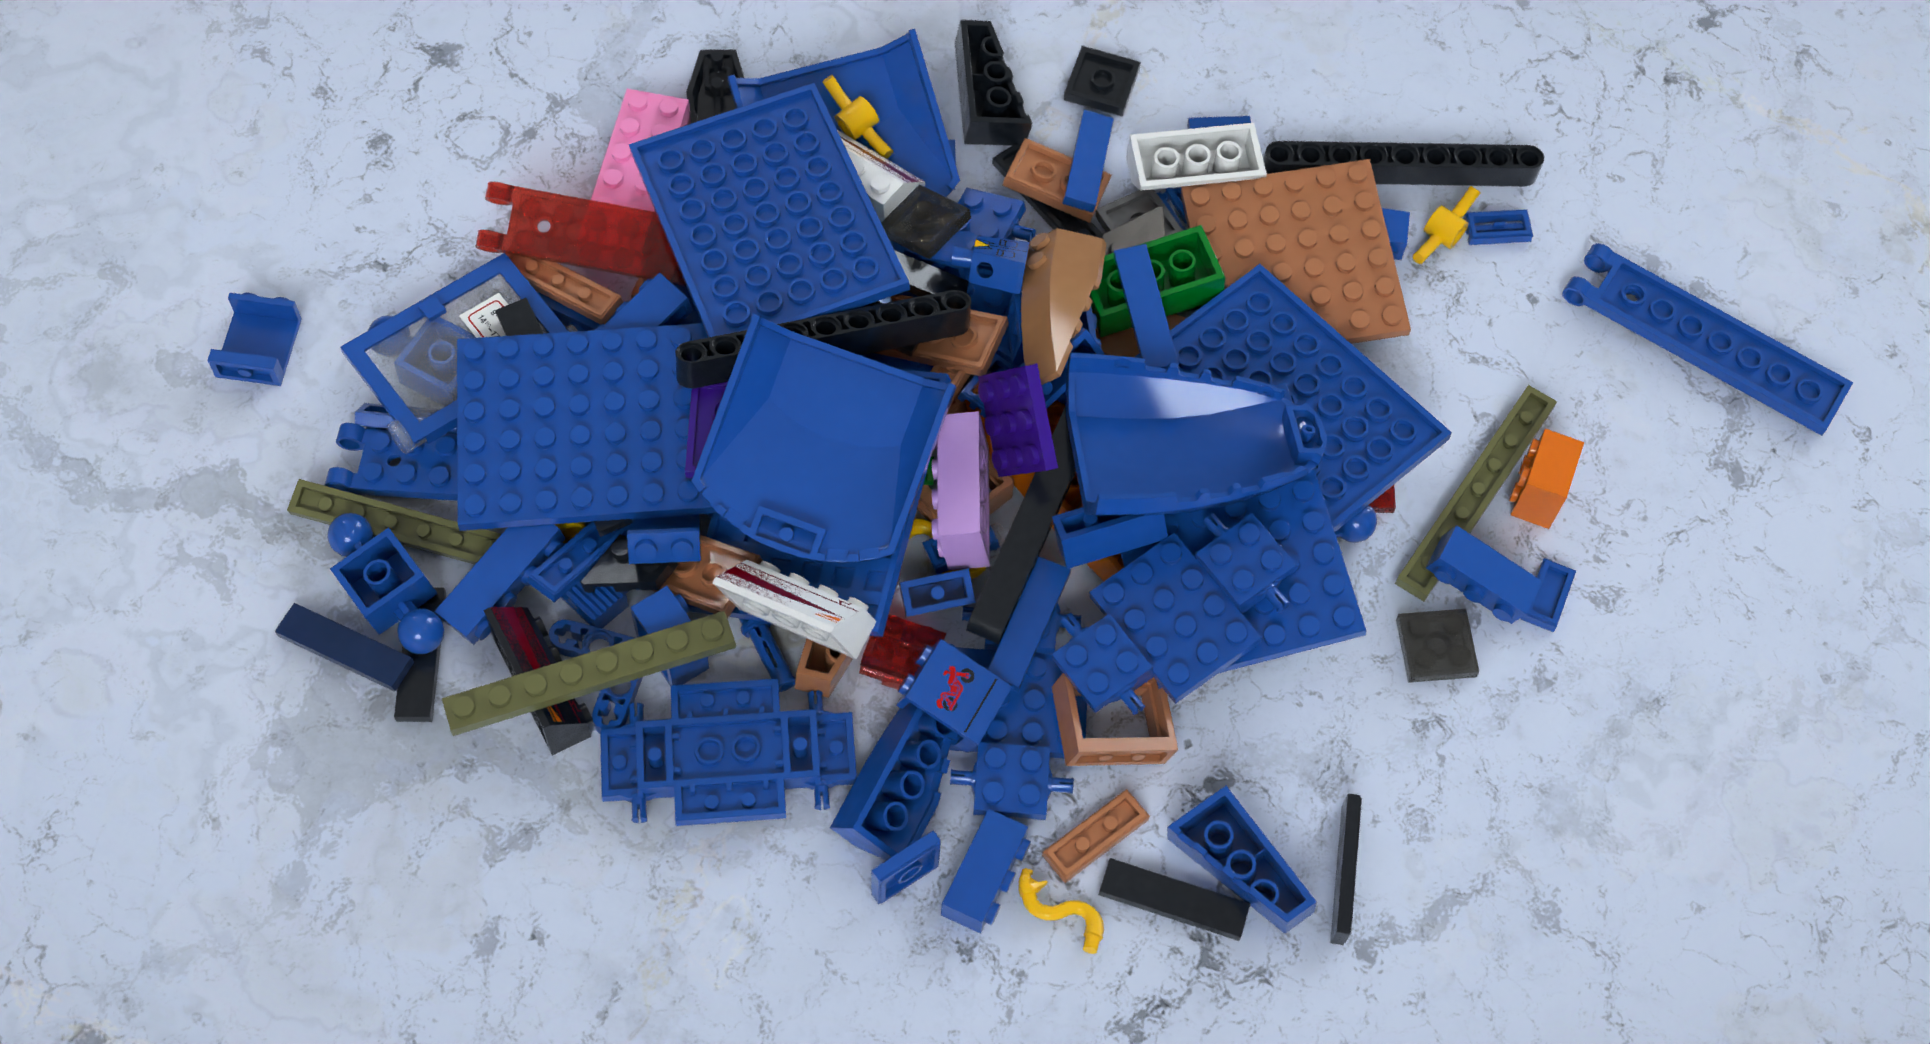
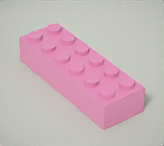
(639, 118)

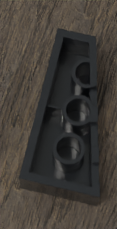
(988, 99)

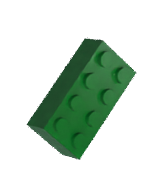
(1184, 273)

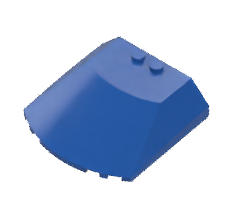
(899, 91)
(819, 446)

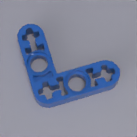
(571, 649)

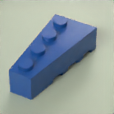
(1241, 857)

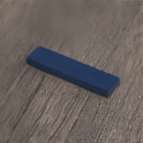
(344, 647)

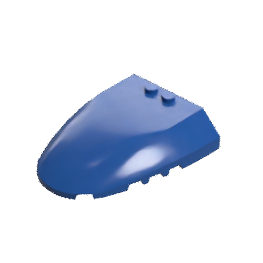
(1179, 438)

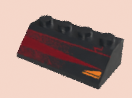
(525, 649)

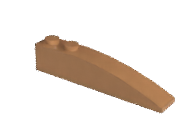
(1055, 291)

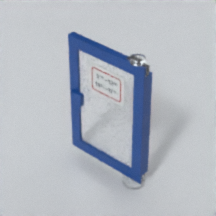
(414, 354)

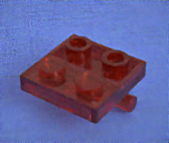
(895, 653)

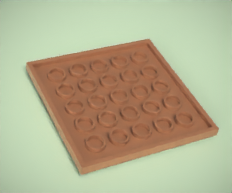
(1316, 235)

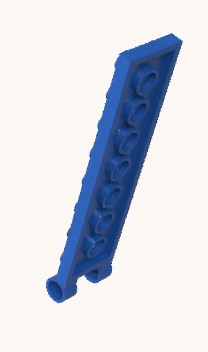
(1710, 339)
(421, 474)

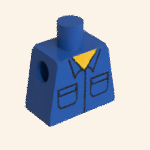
(994, 263)

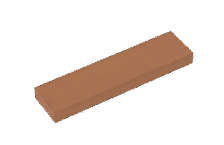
(569, 288)

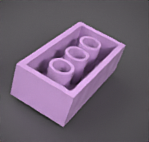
(962, 492)

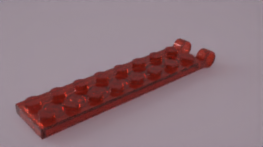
(581, 233)

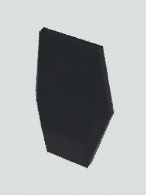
(709, 86)

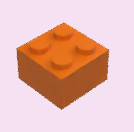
(1545, 478)

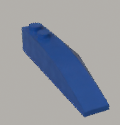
(897, 785)

